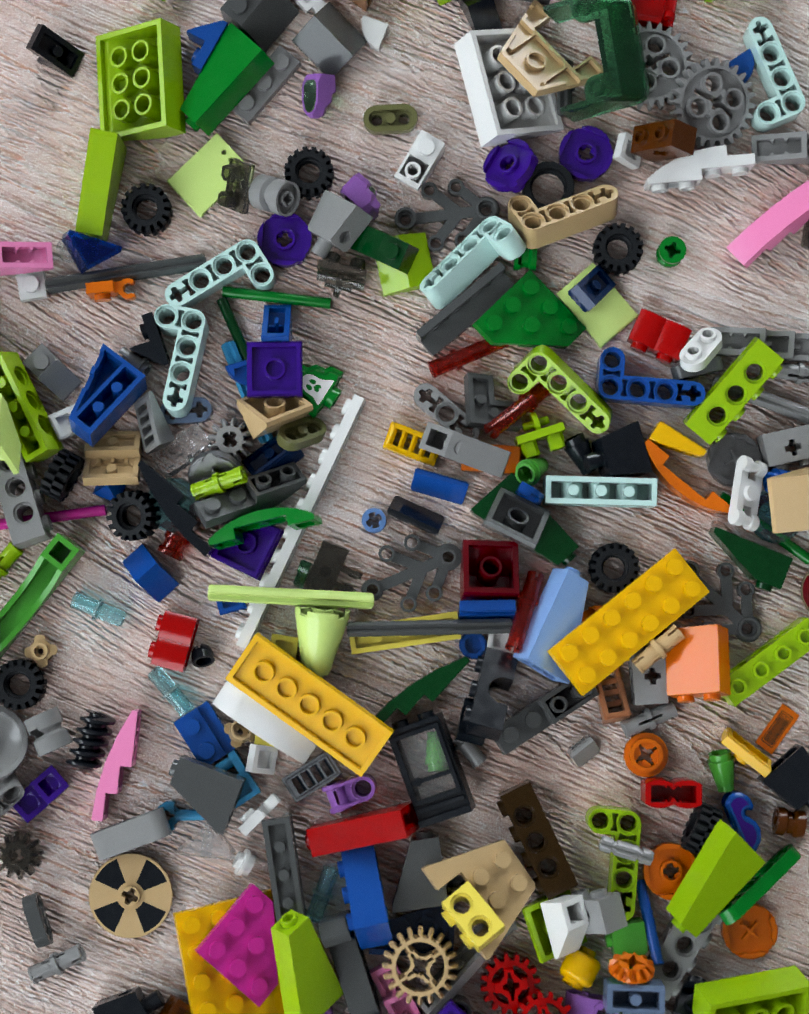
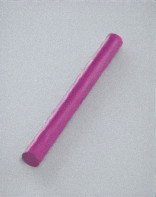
(65, 515)

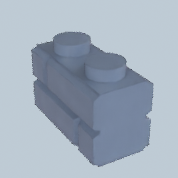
(633, 998)

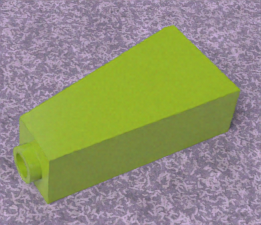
(100, 183)
(713, 879)
(303, 967)

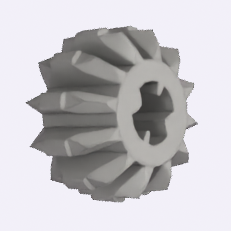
(240, 438)

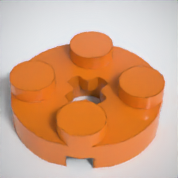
(665, 854)

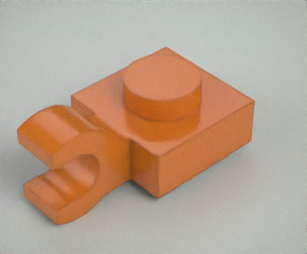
(104, 290)

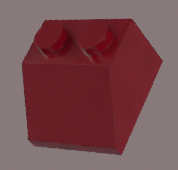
(489, 570)

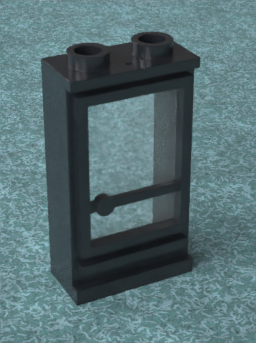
(431, 769)

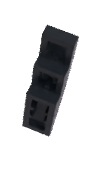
(170, 501)

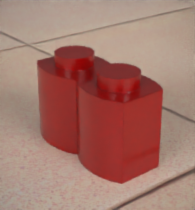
(658, 336)
(173, 641)
(678, 791)

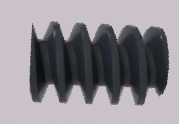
(91, 740)

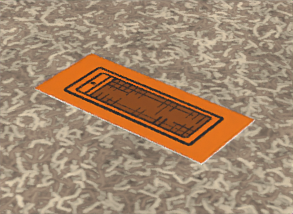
(777, 729)

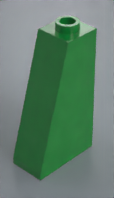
(225, 80)

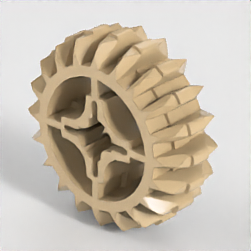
(409, 973)

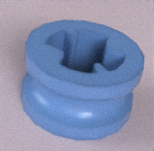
(382, 523)

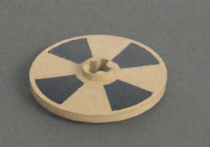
(110, 903)

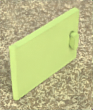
(200, 177)
(605, 318)

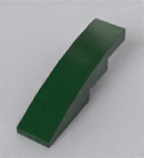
(429, 685)

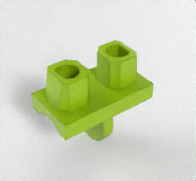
(552, 434)

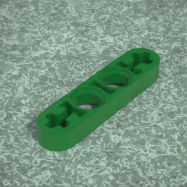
(760, 883)

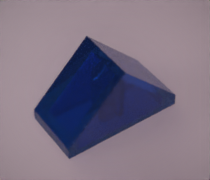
(87, 250)

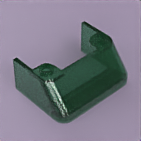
(621, 52)

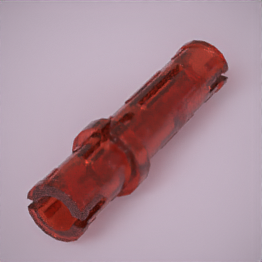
(461, 357)
(526, 403)
(528, 600)

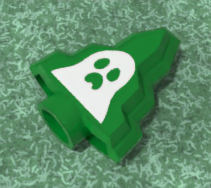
(321, 387)

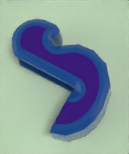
(735, 806)

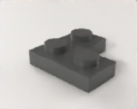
(480, 402)

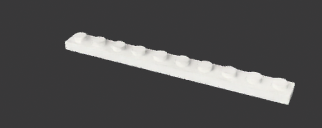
(316, 486)

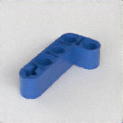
(649, 386)

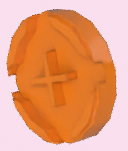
(751, 934)

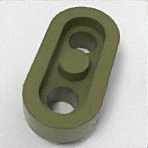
(390, 118)
(301, 433)

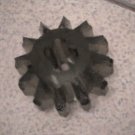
(29, 852)

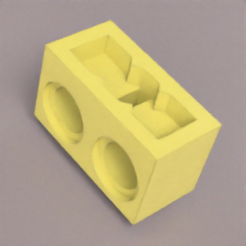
(478, 913)

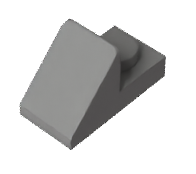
(52, 372)

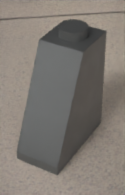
(207, 789)
(413, 886)

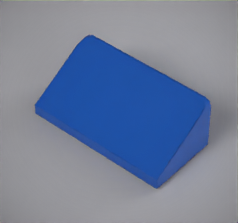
(439, 486)

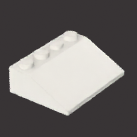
(497, 100)

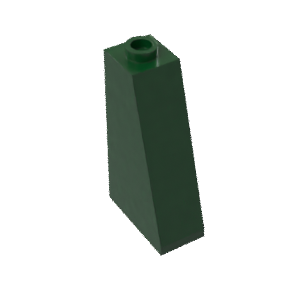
(553, 543)

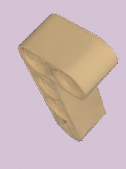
(563, 217)

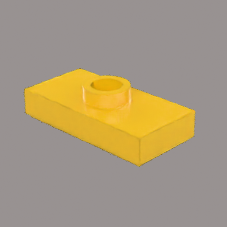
(745, 752)

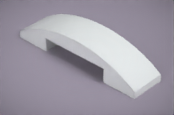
(263, 723)

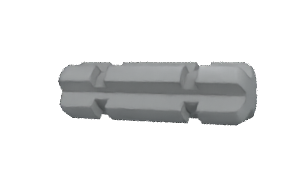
(626, 850)

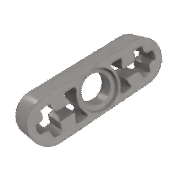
(446, 403)

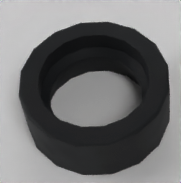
(554, 169)

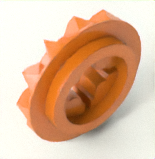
(658, 756)
(641, 971)

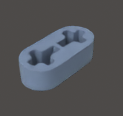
(191, 418)

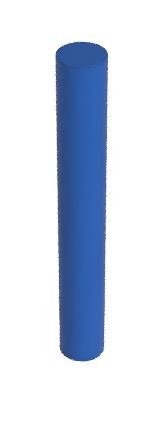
(650, 927)

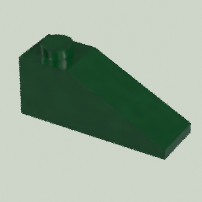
(386, 249)
(755, 561)

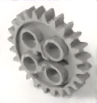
(723, 81)
(660, 82)

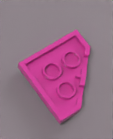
(243, 945)

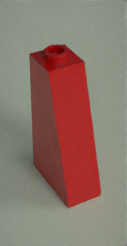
(362, 829)

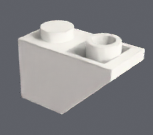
(420, 160)
(565, 923)

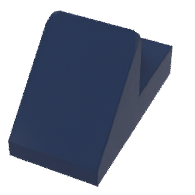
(592, 288)

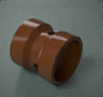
(789, 822)

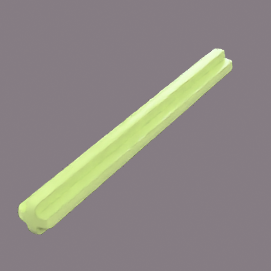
(290, 596)

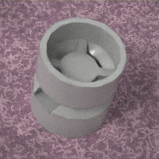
(274, 195)
(47, 731)

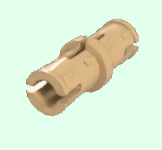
(658, 649)

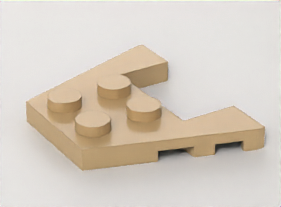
(537, 63)
(495, 876)

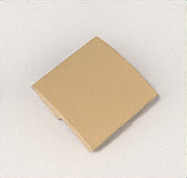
(113, 459)

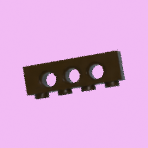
(561, 876)

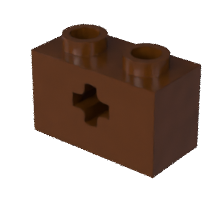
(663, 140)

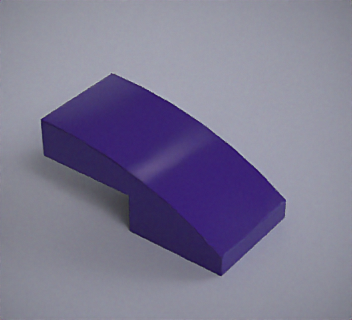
(41, 793)

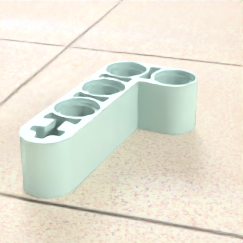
(767, 72)
(470, 258)
(217, 280)
(182, 363)

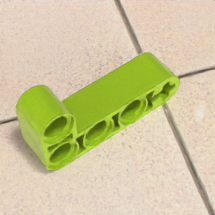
(562, 392)
(619, 864)

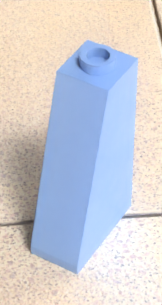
(554, 617)

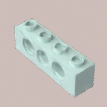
(600, 491)

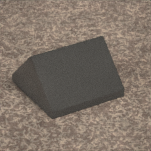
(329, 40)
(516, 519)

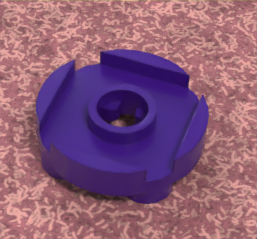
(580, 139)
(517, 175)
(294, 252)

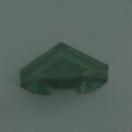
(302, 575)

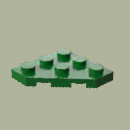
(529, 317)

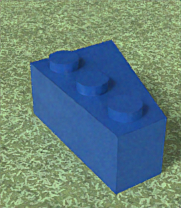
(106, 396)
(365, 897)

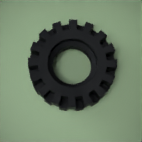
(316, 158)
(139, 195)
(621, 233)
(62, 475)
(119, 515)
(601, 555)
(36, 680)
(699, 827)

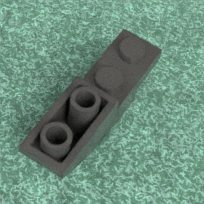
(259, 493)
(540, 714)

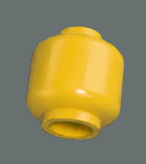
(580, 968)

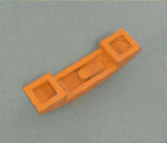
(709, 503)

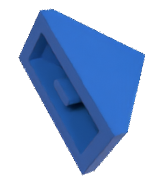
(277, 323)
(150, 573)

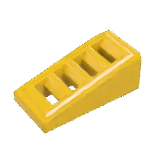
(671, 439)
(388, 444)

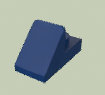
(206, 37)

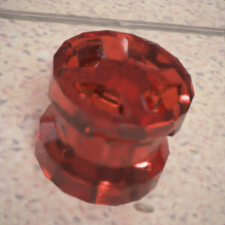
(173, 545)

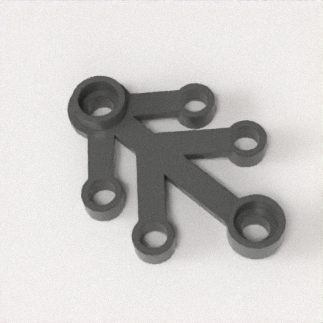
(452, 214)
(416, 570)
(724, 605)

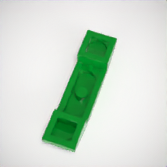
(232, 533)

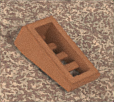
(607, 717)

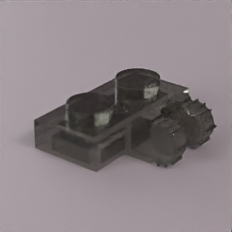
(327, 569)

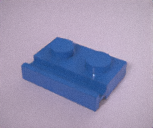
(487, 609)
(204, 733)

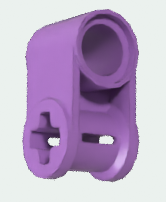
(347, 792)
(583, 1002)

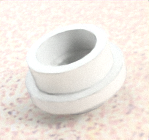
(243, 862)

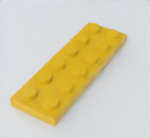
(628, 622)
(309, 704)

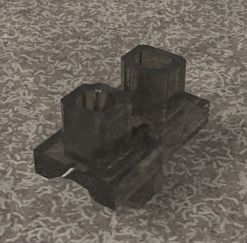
(238, 177)
(342, 276)

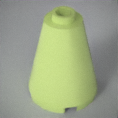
(320, 636)

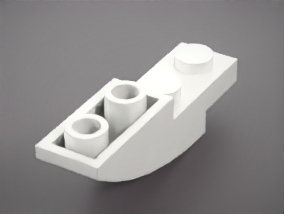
(688, 171)

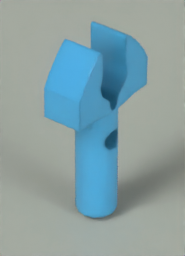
(180, 815)

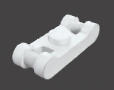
(746, 493)

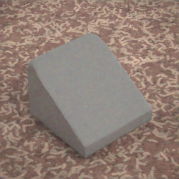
(583, 750)

